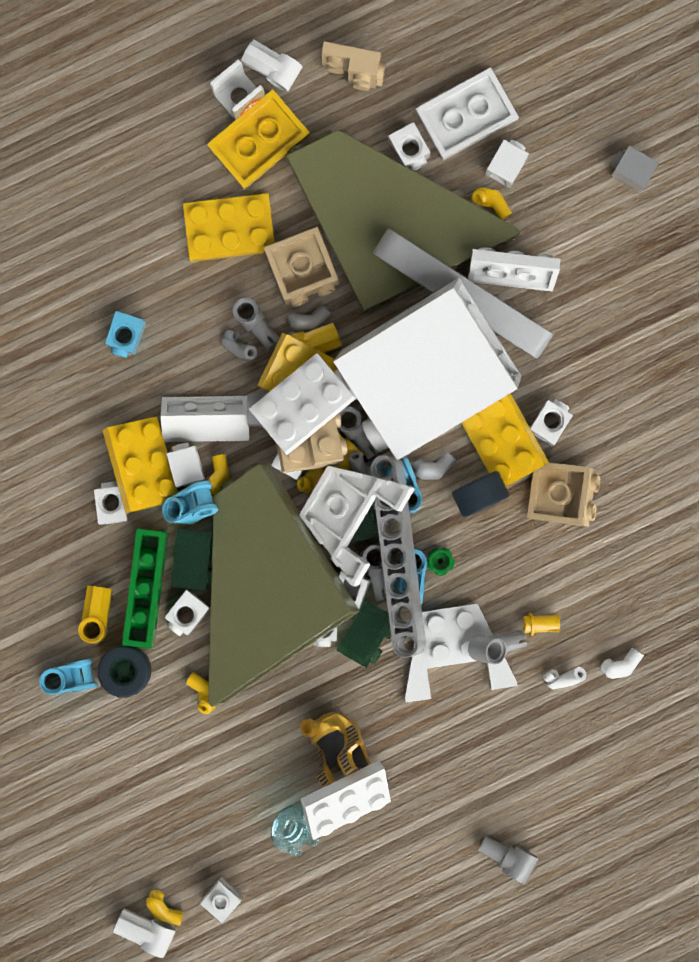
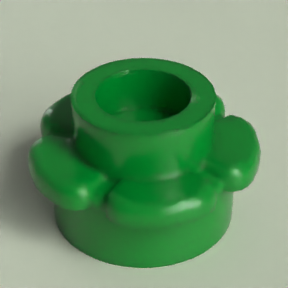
(448, 562)

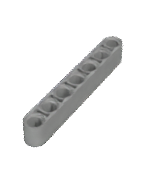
(436, 275)
(406, 569)

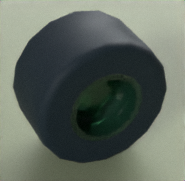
(480, 494)
(115, 672)

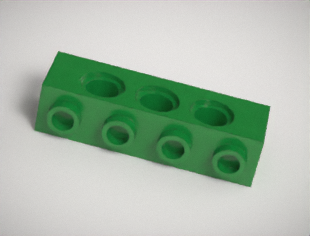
(145, 588)

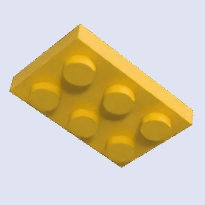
(258, 139)
(228, 227)
(286, 359)
(505, 440)
(140, 464)

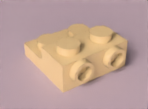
(363, 65)
(302, 267)
(317, 451)
(563, 494)

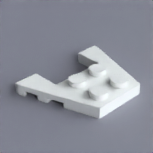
(340, 506)
(447, 644)

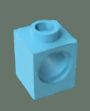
(120, 322)

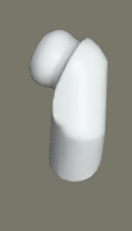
(621, 668)
(567, 679)

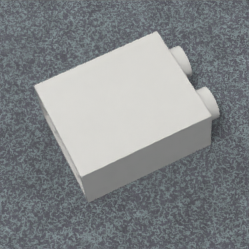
(426, 370)

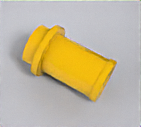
(541, 623)

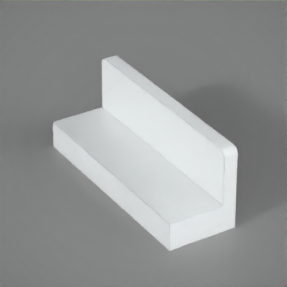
(204, 418)

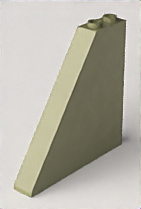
(364, 193)
(268, 584)

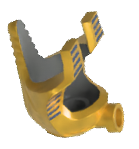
(337, 742)

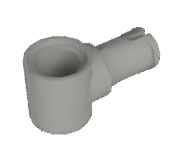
(256, 323)
(357, 433)
(375, 571)
(495, 648)
(515, 861)

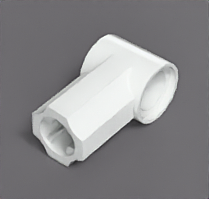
(278, 69)
(151, 935)

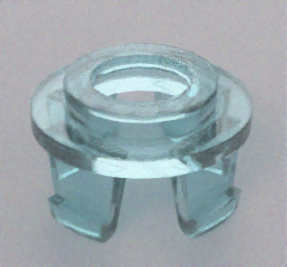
(282, 826)

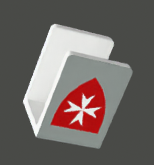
(230, 80)

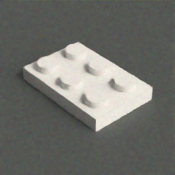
(466, 114)
(513, 269)
(302, 404)
(346, 800)

